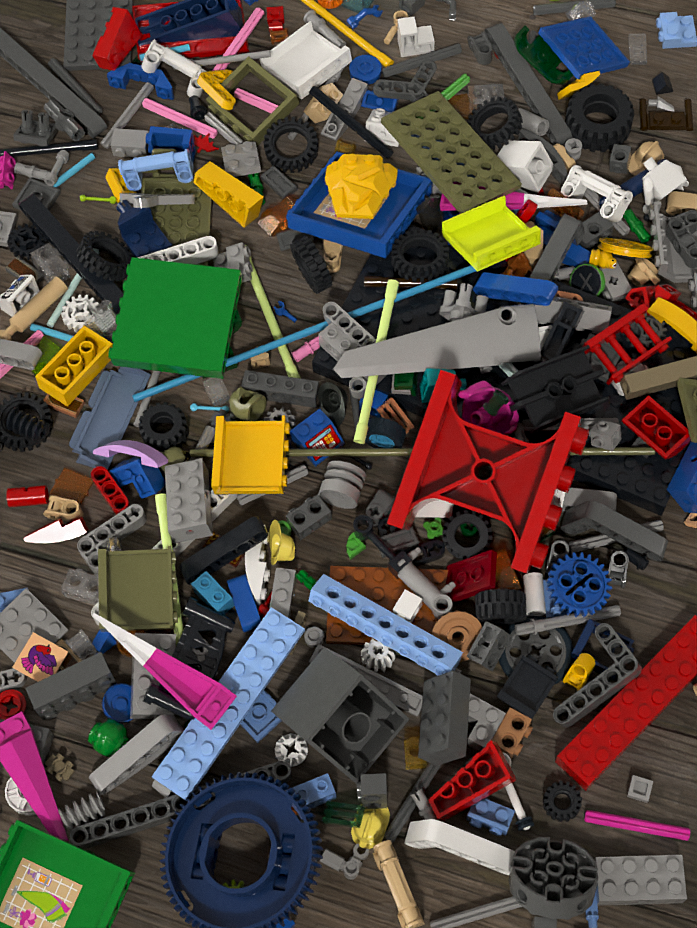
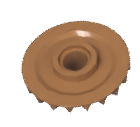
(455, 622)

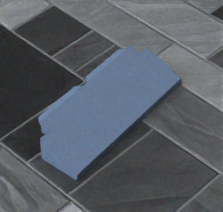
(110, 414)

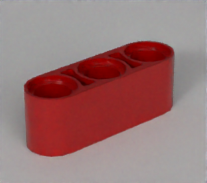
(107, 484)

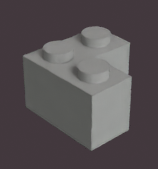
(486, 722)

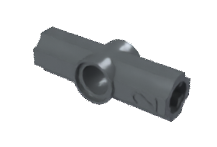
(64, 120)

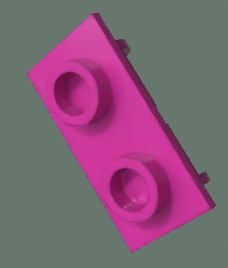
(7, 166)

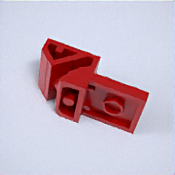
(649, 295)

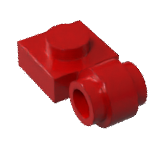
(275, 18)

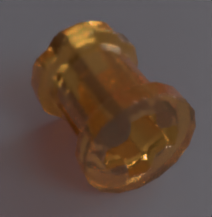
(278, 32)

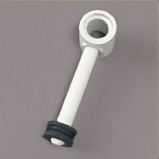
(524, 822)

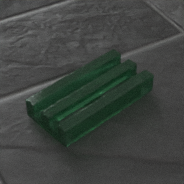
(329, 811)

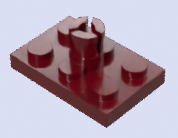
(472, 575)

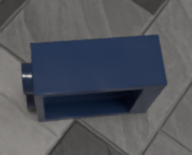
(584, 638)

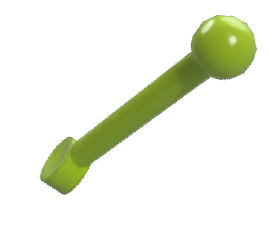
(112, 199)

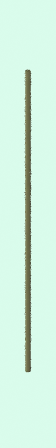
(407, 452)

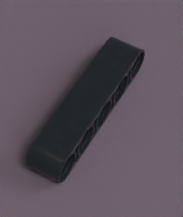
(224, 549)

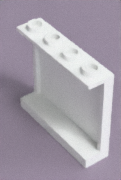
(305, 60)

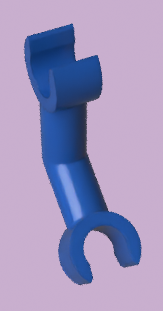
(353, 21)

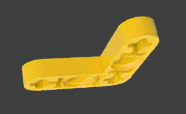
(211, 83)

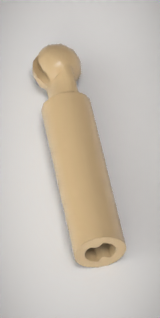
(34, 308)

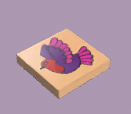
(40, 658)

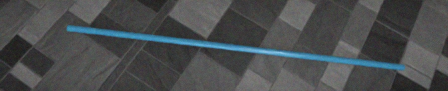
(308, 331)

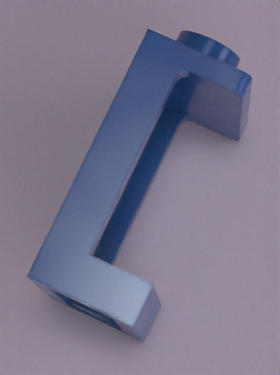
(171, 139)

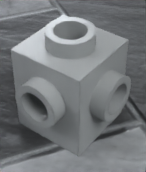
(605, 435)

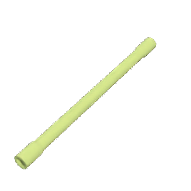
(290, 367)
(362, 426)
(161, 506)

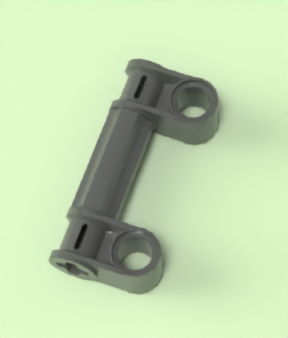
(616, 570)

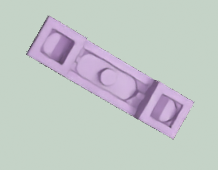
(148, 454)

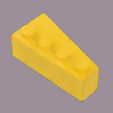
(229, 193)

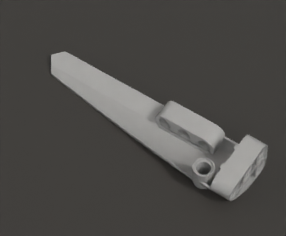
(459, 344)

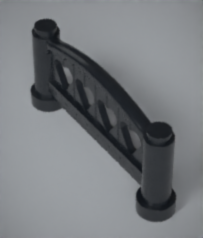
(199, 620)

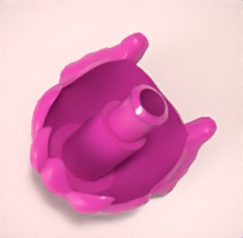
(474, 413)

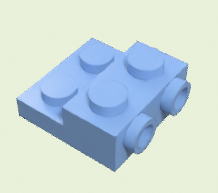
(676, 30)

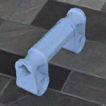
(132, 169)

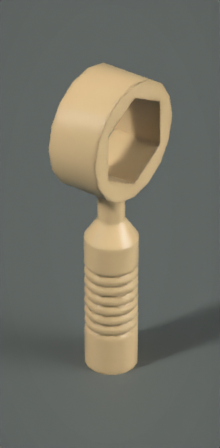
(393, 30)

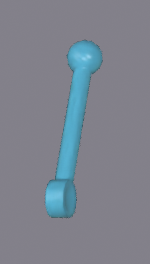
(194, 407)

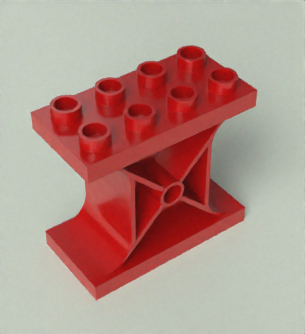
(523, 477)

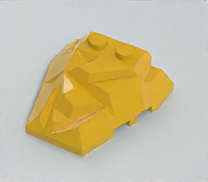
(359, 184)

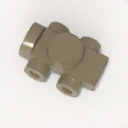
(62, 769)

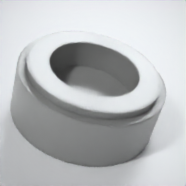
(314, 636)

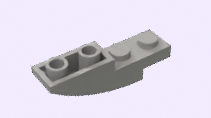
(351, 104)

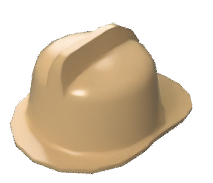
(645, 151)

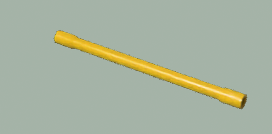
(383, 58)

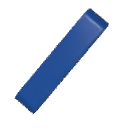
(516, 289)

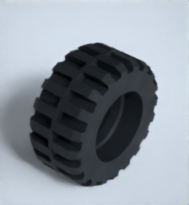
(603, 100)

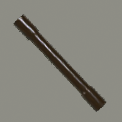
(378, 281)

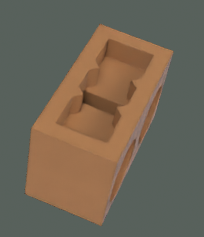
(507, 732)

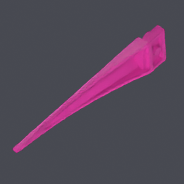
(24, 764)

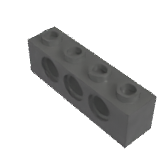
(282, 388)

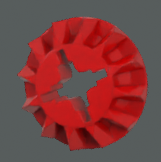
(6, 698)

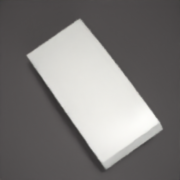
(436, 509)

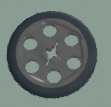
(558, 638)

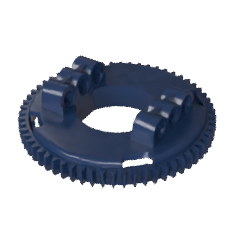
(195, 844)

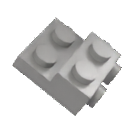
(241, 159)
(236, 258)

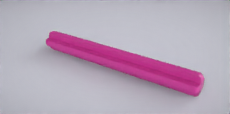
(637, 825)

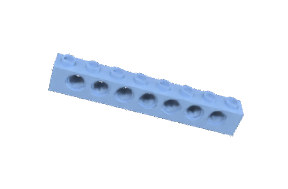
(384, 626)

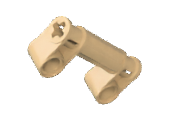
(388, 862)

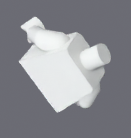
(661, 181)

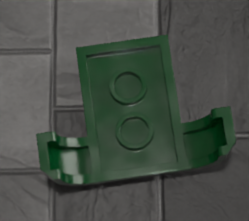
(541, 57)

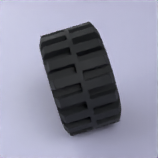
(163, 414)
(464, 517)
(501, 606)

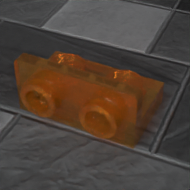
(573, 211)

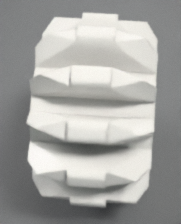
(377, 655)

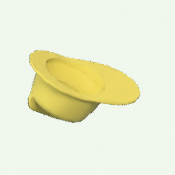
(281, 545)
(372, 827)

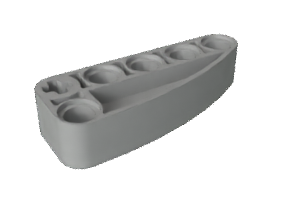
(137, 753)

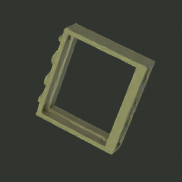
(283, 110)

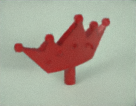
(203, 143)

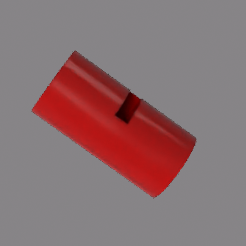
(27, 496)

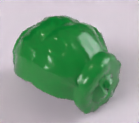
(108, 737)

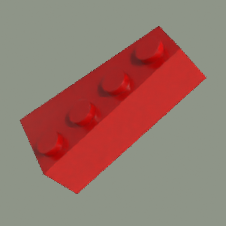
(477, 780)

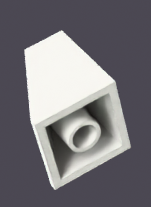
(527, 162)

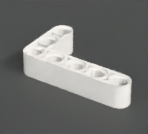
(182, 252)
(434, 833)

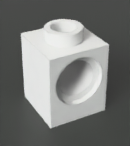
(408, 606)

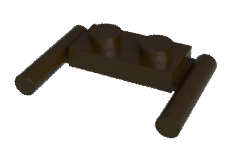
(666, 120)

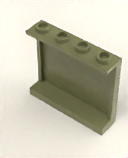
(137, 589)

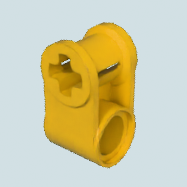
(580, 671)

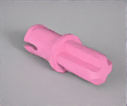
(306, 349)

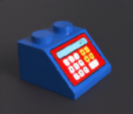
(316, 433)

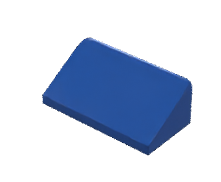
(372, 101)

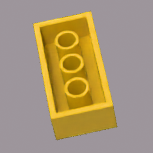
(74, 366)

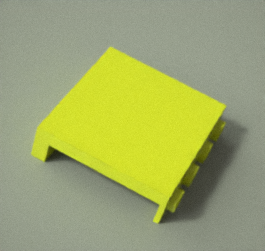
(489, 234)

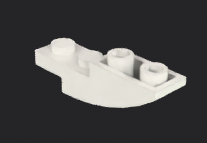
(257, 571)

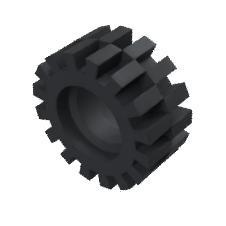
(553, 810)

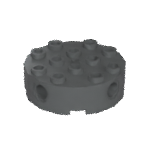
(553, 878)

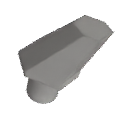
(661, 104)

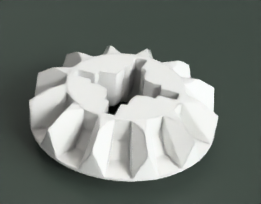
(294, 758)

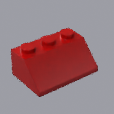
(657, 428)

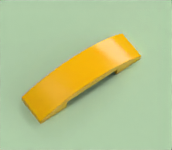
(676, 318)

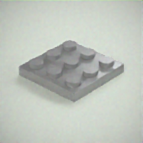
(23, 618)

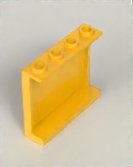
(250, 457)

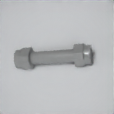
(51, 177)

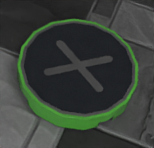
(588, 279)

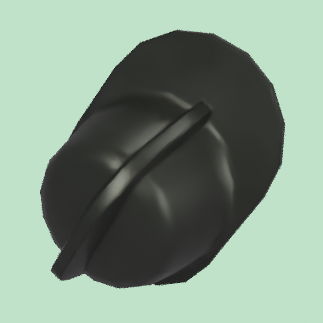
(333, 402)

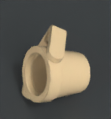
(643, 272)

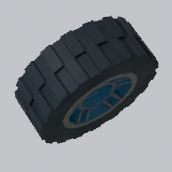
(384, 433)

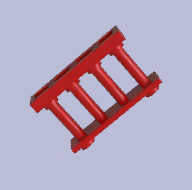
(623, 325)

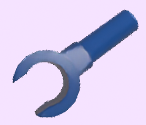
(282, 311)

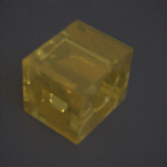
(410, 761)

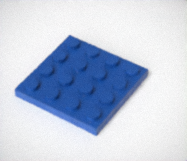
(583, 47)

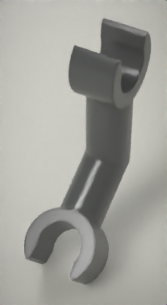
(452, 11)

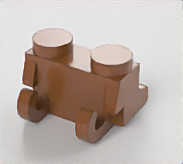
(518, 266)

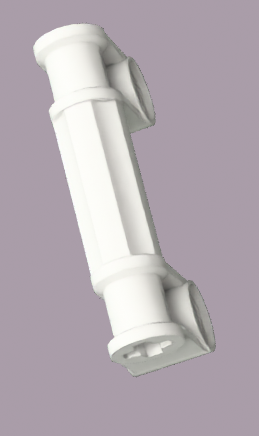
(157, 53)
(586, 179)

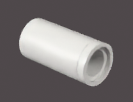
(534, 593)

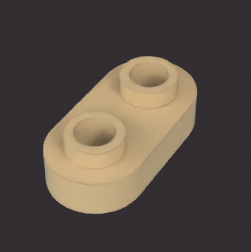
(569, 162)

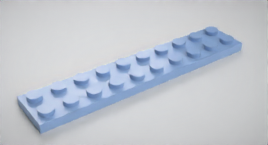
(247, 679)

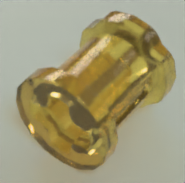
(345, 147)

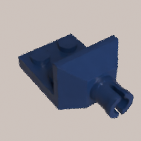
(140, 230)

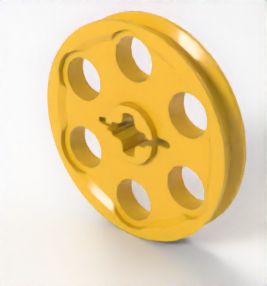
(625, 247)

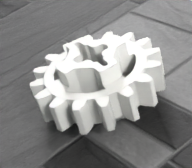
(81, 311)

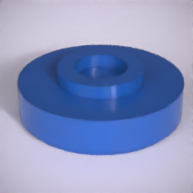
(365, 68)
(117, 703)

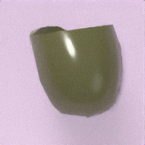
(247, 404)

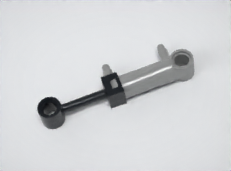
(403, 568)

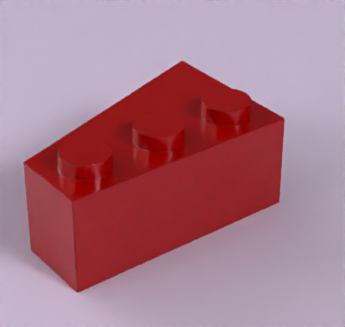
(118, 39)

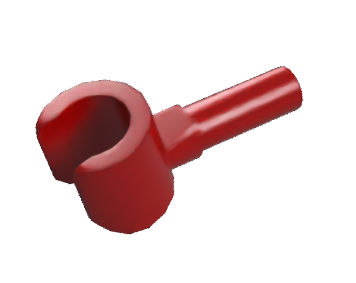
(263, 608)

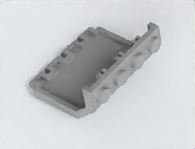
(667, 259)

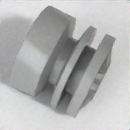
(342, 484)

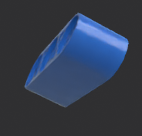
(244, 602)

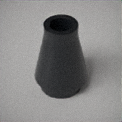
(197, 109)

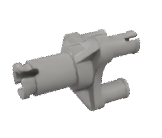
(462, 307)

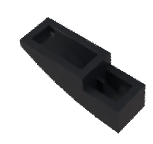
(562, 331)

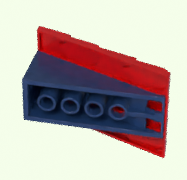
(202, 24)

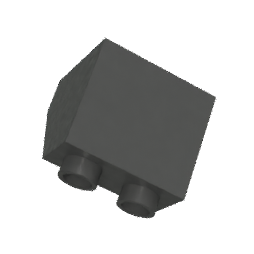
(340, 714)

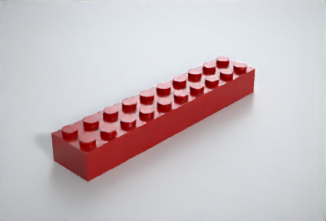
(632, 709)

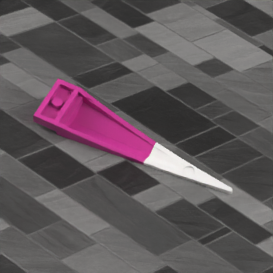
(516, 200)
(196, 692)

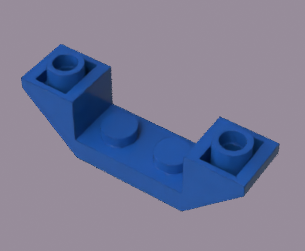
(122, 75)

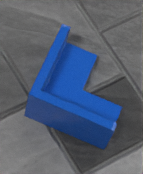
(145, 478)

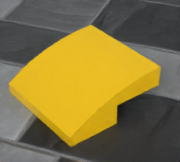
(577, 84)

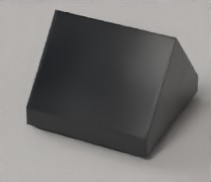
(662, 84)

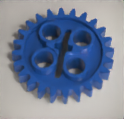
(591, 598)

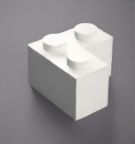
(414, 39)

